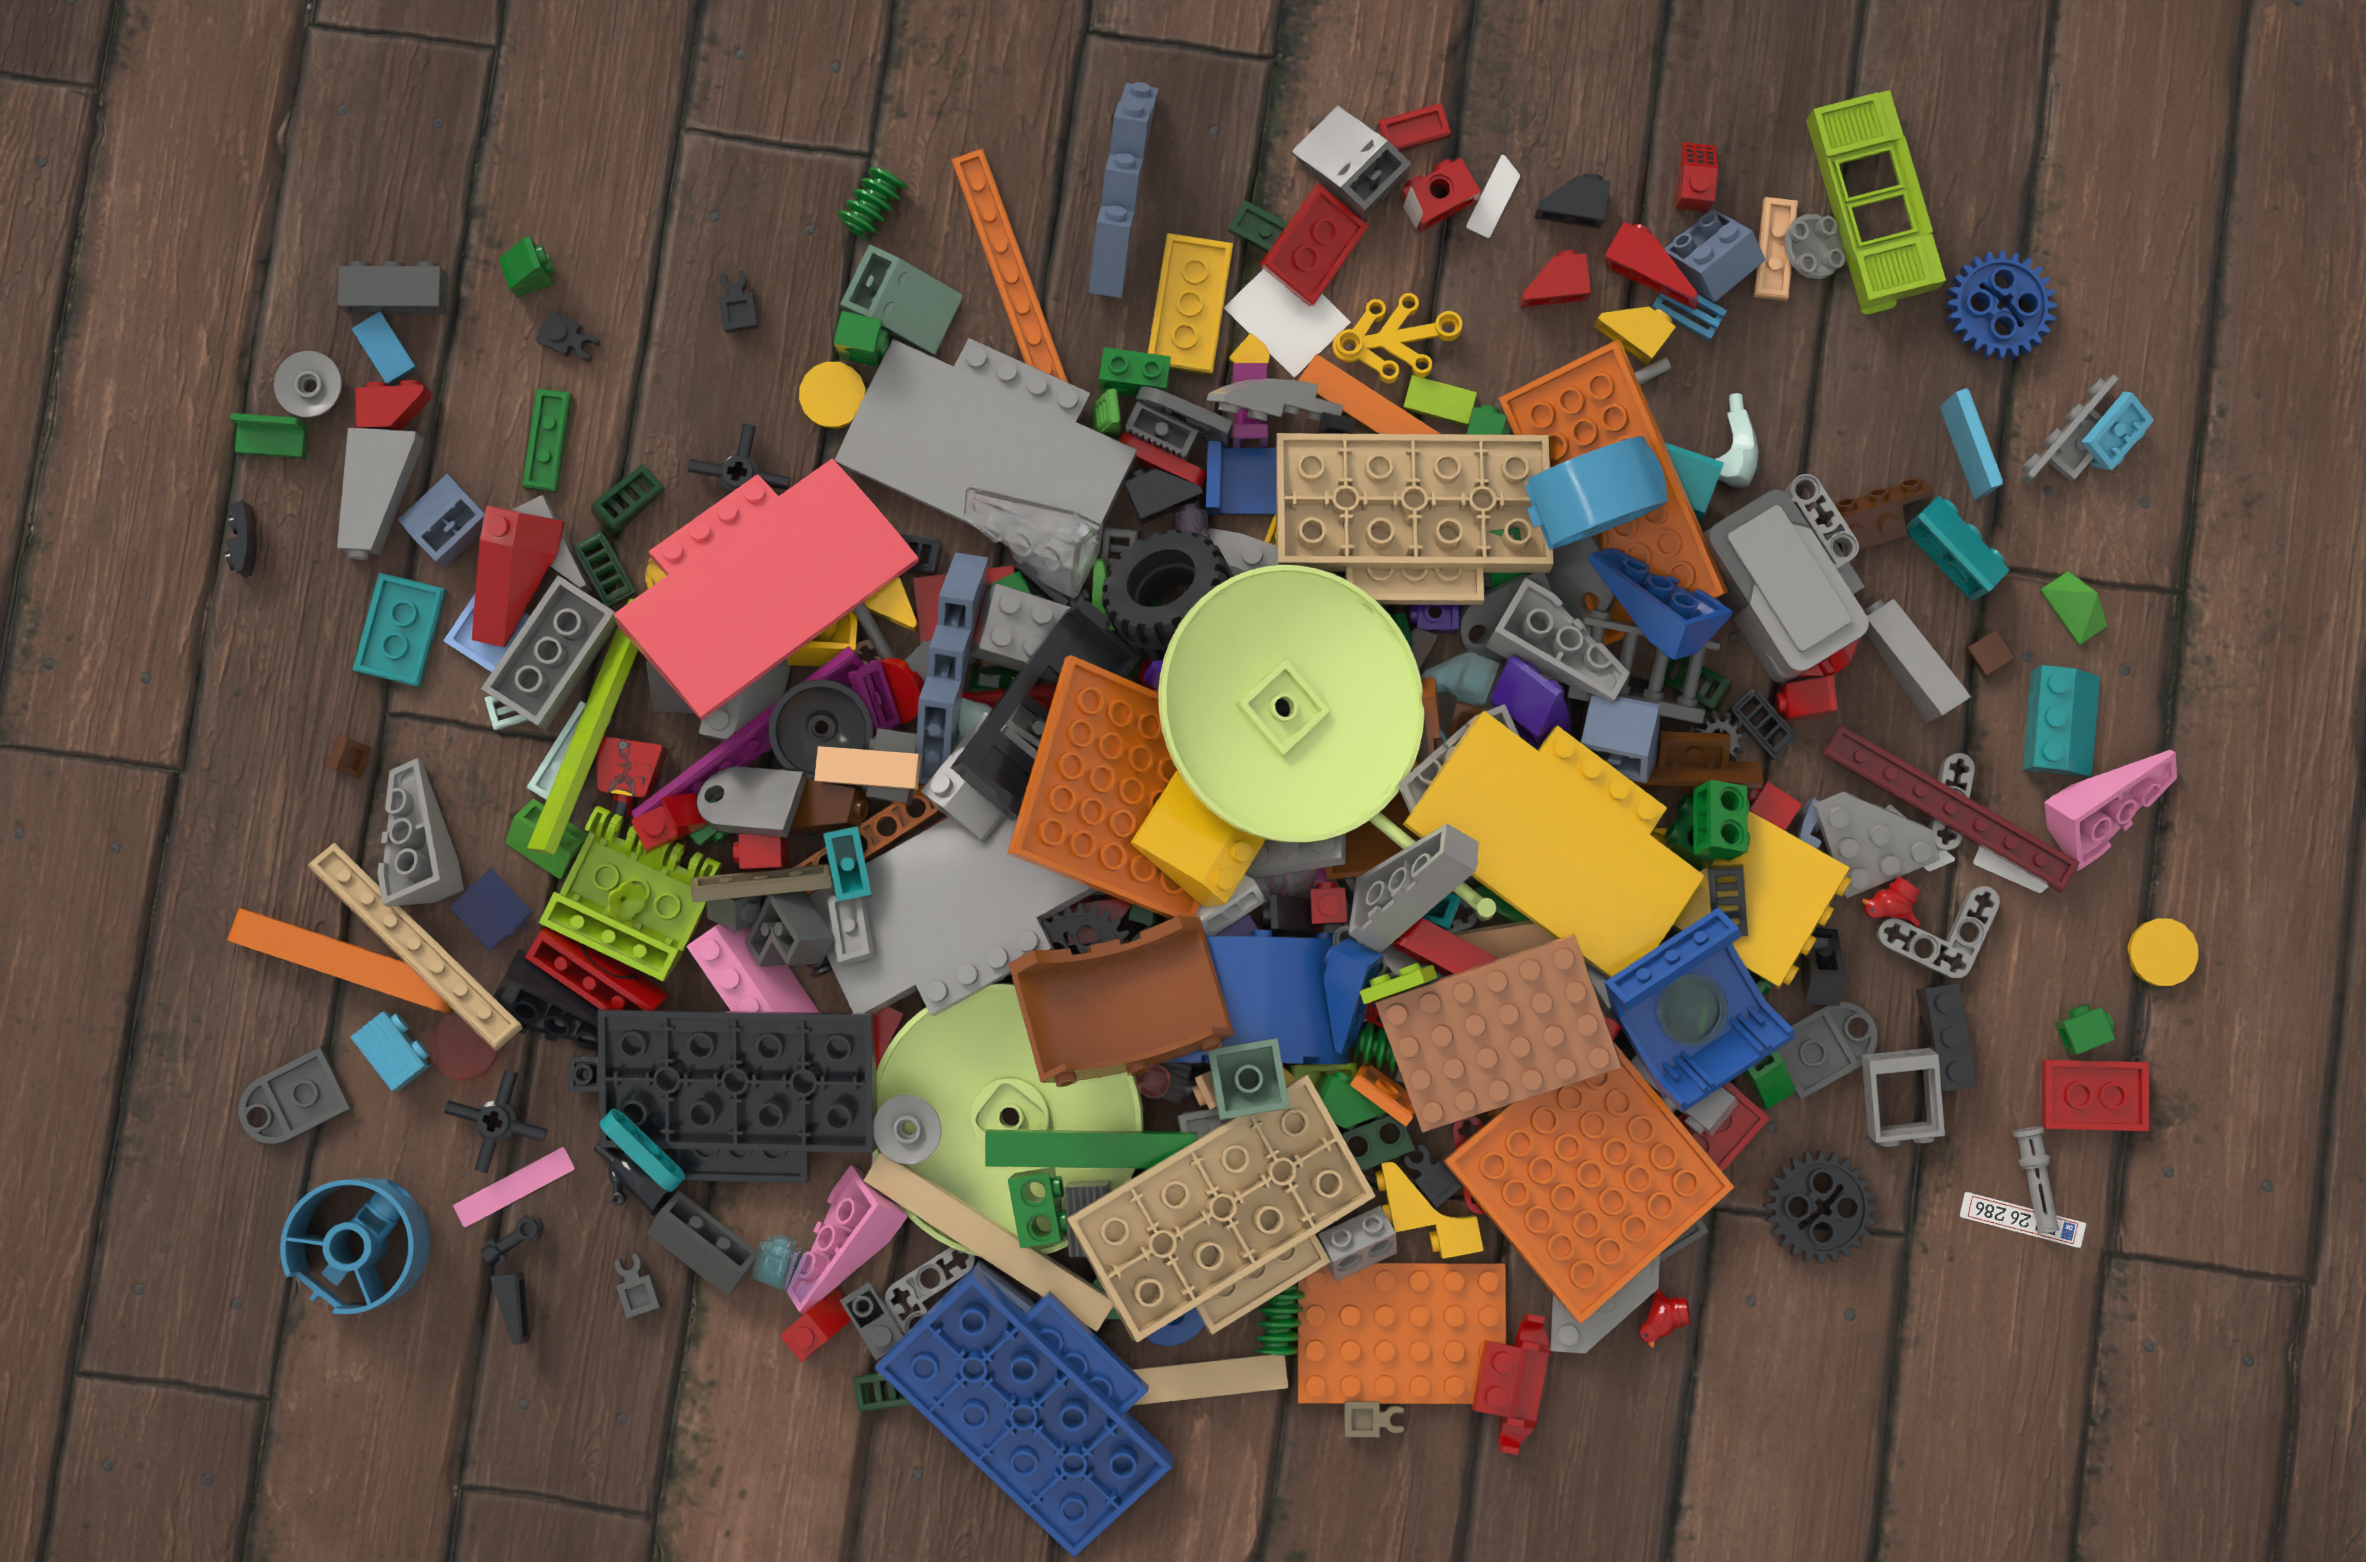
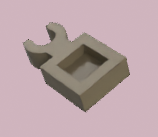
(1365, 1419)

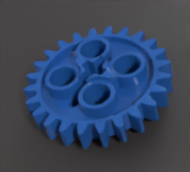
(2021, 285)

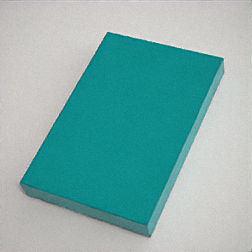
(399, 630)

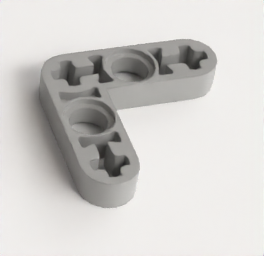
(1954, 943)
(918, 1291)

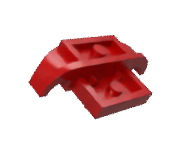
(1513, 1381)

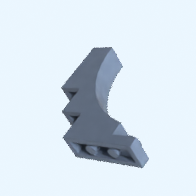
(948, 661)

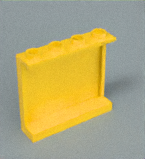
(1785, 899)

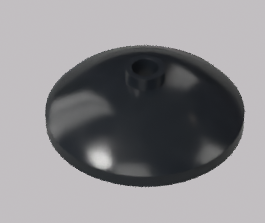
(801, 707)

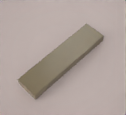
(761, 883)

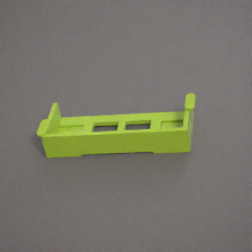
(1892, 264)

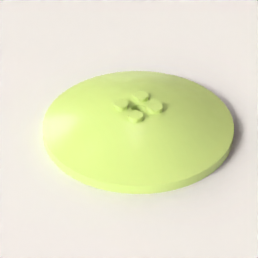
(970, 1069)

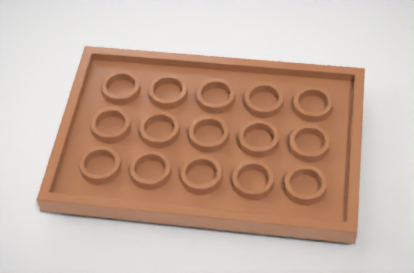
(1498, 1033)

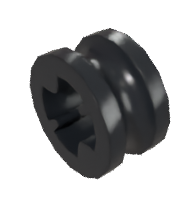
(820, 969)

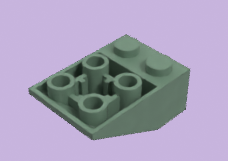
(904, 298)

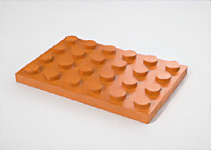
(1398, 1332)

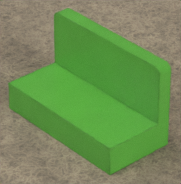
(521, 833)

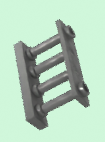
(1686, 704)

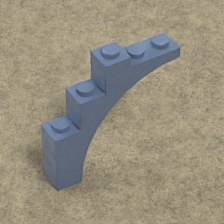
(1121, 189)

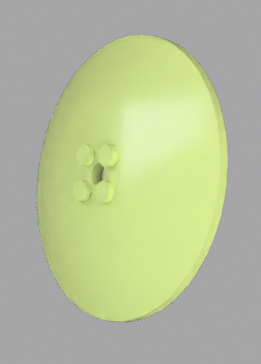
(1348, 694)

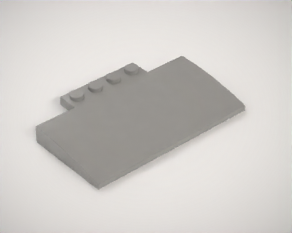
(982, 427)
(948, 917)

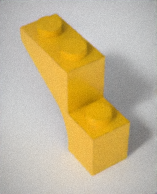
(1410, 1210)

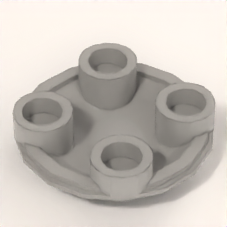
(1814, 246)

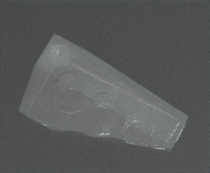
(1046, 537)

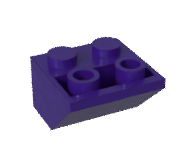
(1531, 701)

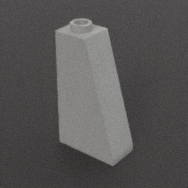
(373, 486)
(1913, 661)

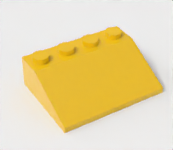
(1195, 845)

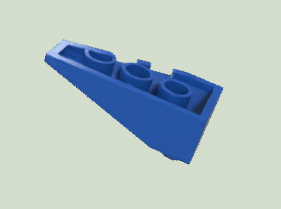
(1664, 612)

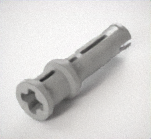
(2046, 1220)

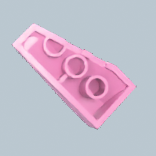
(2095, 809)
(852, 1232)

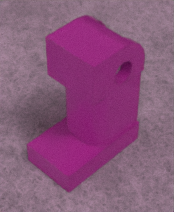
(1243, 426)

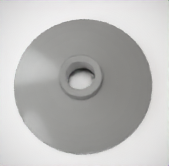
(297, 373)
(895, 1140)

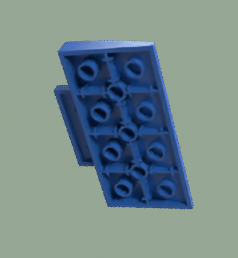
(1031, 1405)

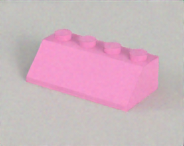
(741, 980)

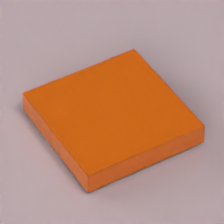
(1384, 1092)

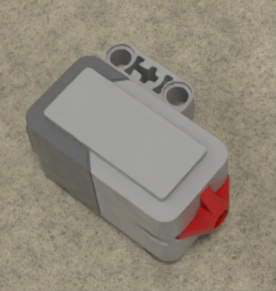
(1788, 581)

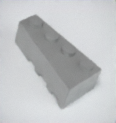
(1410, 885)

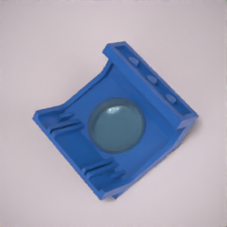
(1695, 1012)

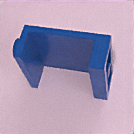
(1240, 480)

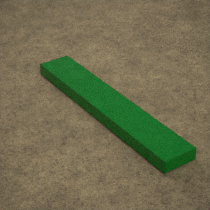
(1082, 1148)

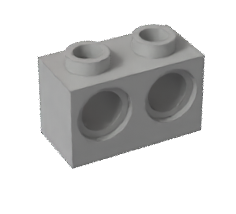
(1358, 1243)

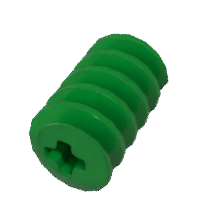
(870, 202)
(1375, 1045)
(1280, 1322)

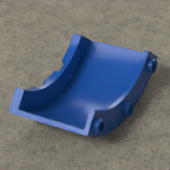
(1275, 992)

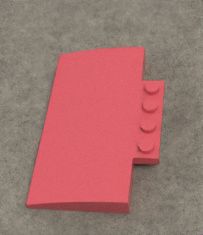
(760, 582)

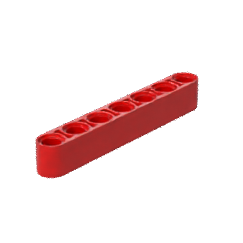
(1450, 953)

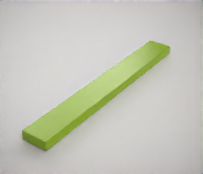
(584, 745)

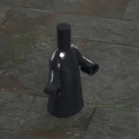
(627, 1173)

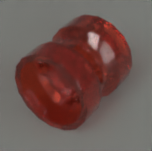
(1154, 1082)

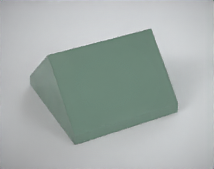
(1248, 1079)

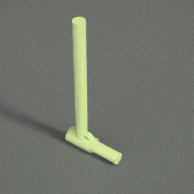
(1484, 907)

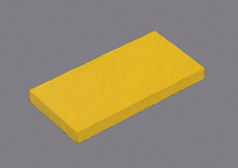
(1190, 302)

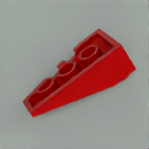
(511, 564)

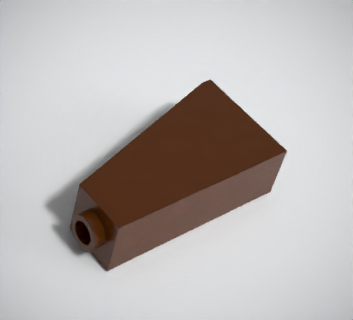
(828, 808)

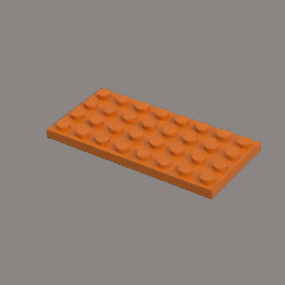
(1597, 405)

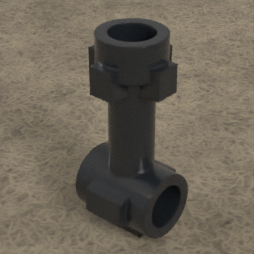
(527, 1229)

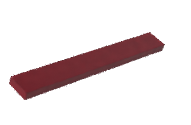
(1950, 808)

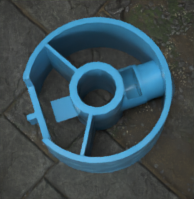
(1596, 491)
(373, 1224)

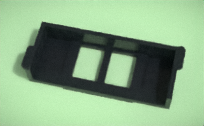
(992, 760)

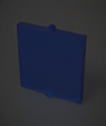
(491, 909)

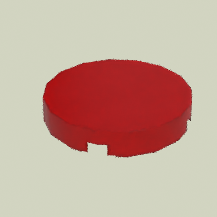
(904, 687)

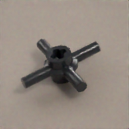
(735, 462)
(486, 1128)

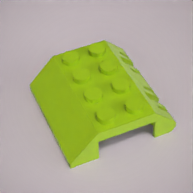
(658, 934)

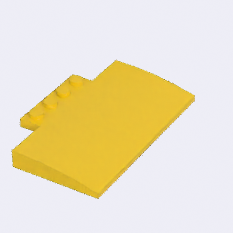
(1561, 840)

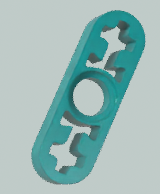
(642, 1150)

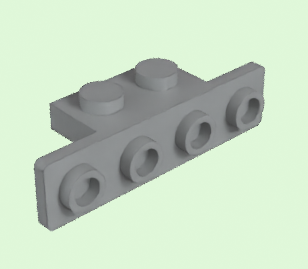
(2065, 447)

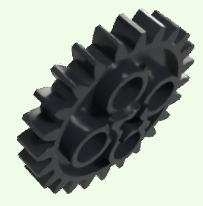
(1072, 922)
(1799, 1183)

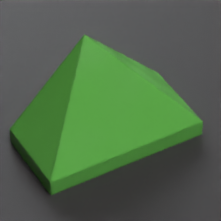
(2075, 606)

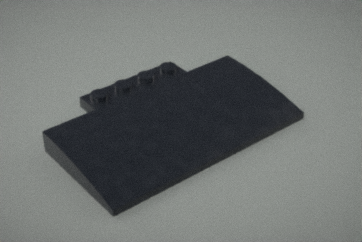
(741, 1088)

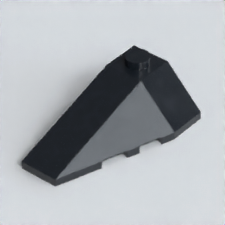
(546, 1004)

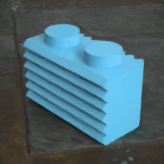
(392, 1050)

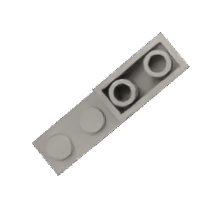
(1273, 398)

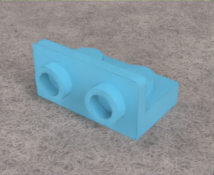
(2117, 431)

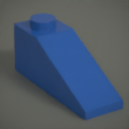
(1347, 973)

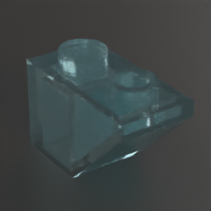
(1465, 676)
(776, 1261)

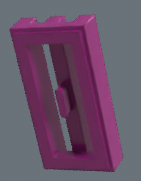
(864, 687)

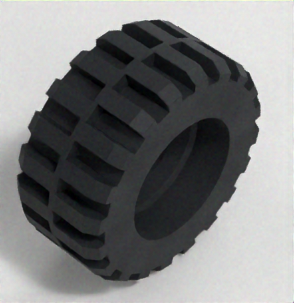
(1150, 571)

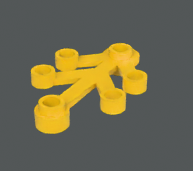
(1392, 338)

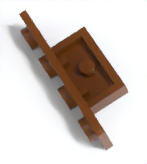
(1880, 514)
(1700, 757)

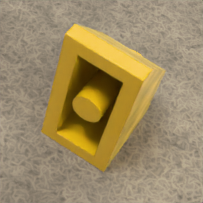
(1639, 329)
(893, 605)

